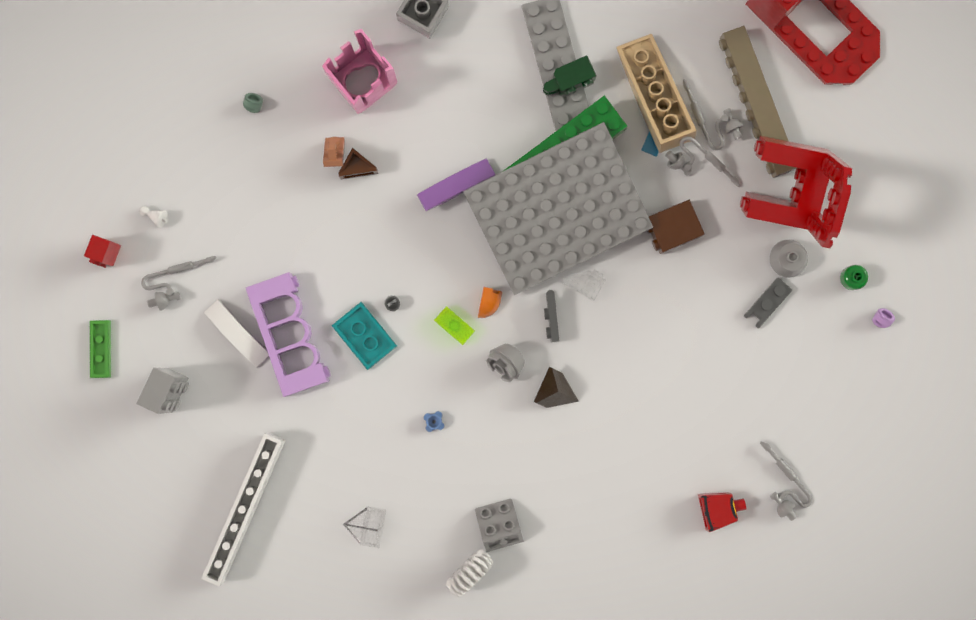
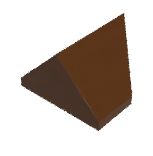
(356, 166)

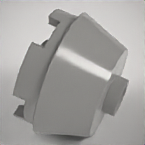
(788, 258)
(506, 361)

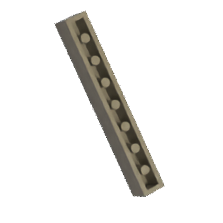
(753, 91)

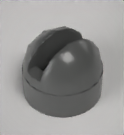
(395, 306)

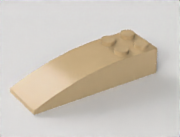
(656, 93)

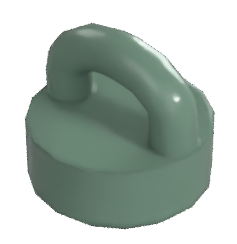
(253, 102)

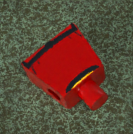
(719, 509)

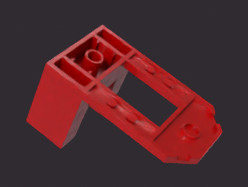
(846, 61)
(812, 176)

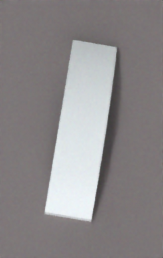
(236, 333)

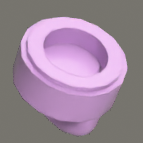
(883, 318)

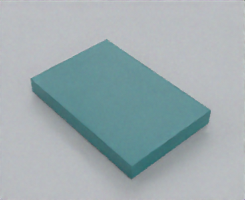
(364, 335)

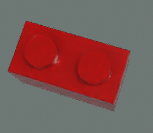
(102, 251)

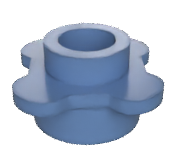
(432, 426)

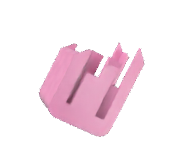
(350, 61)

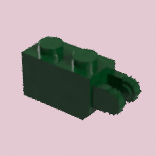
(570, 77)

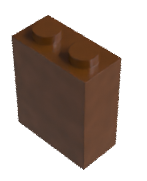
(675, 227)

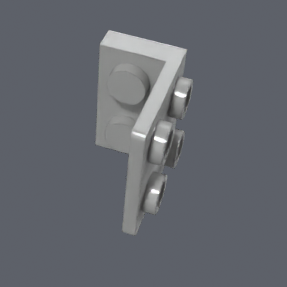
(498, 525)

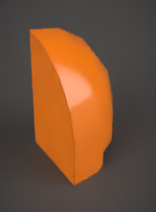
(489, 302)

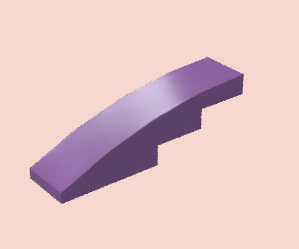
(455, 184)

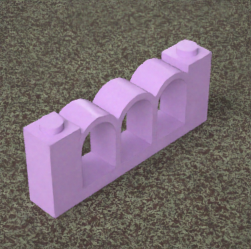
(266, 292)

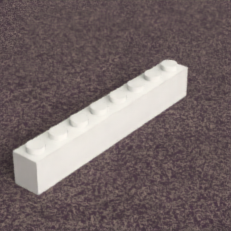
(243, 509)

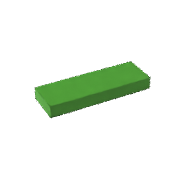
(100, 349)

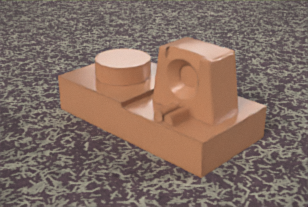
(334, 151)

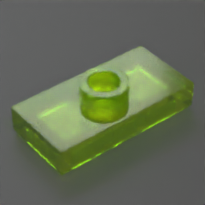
(454, 325)

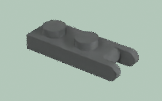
(769, 301)
(551, 315)

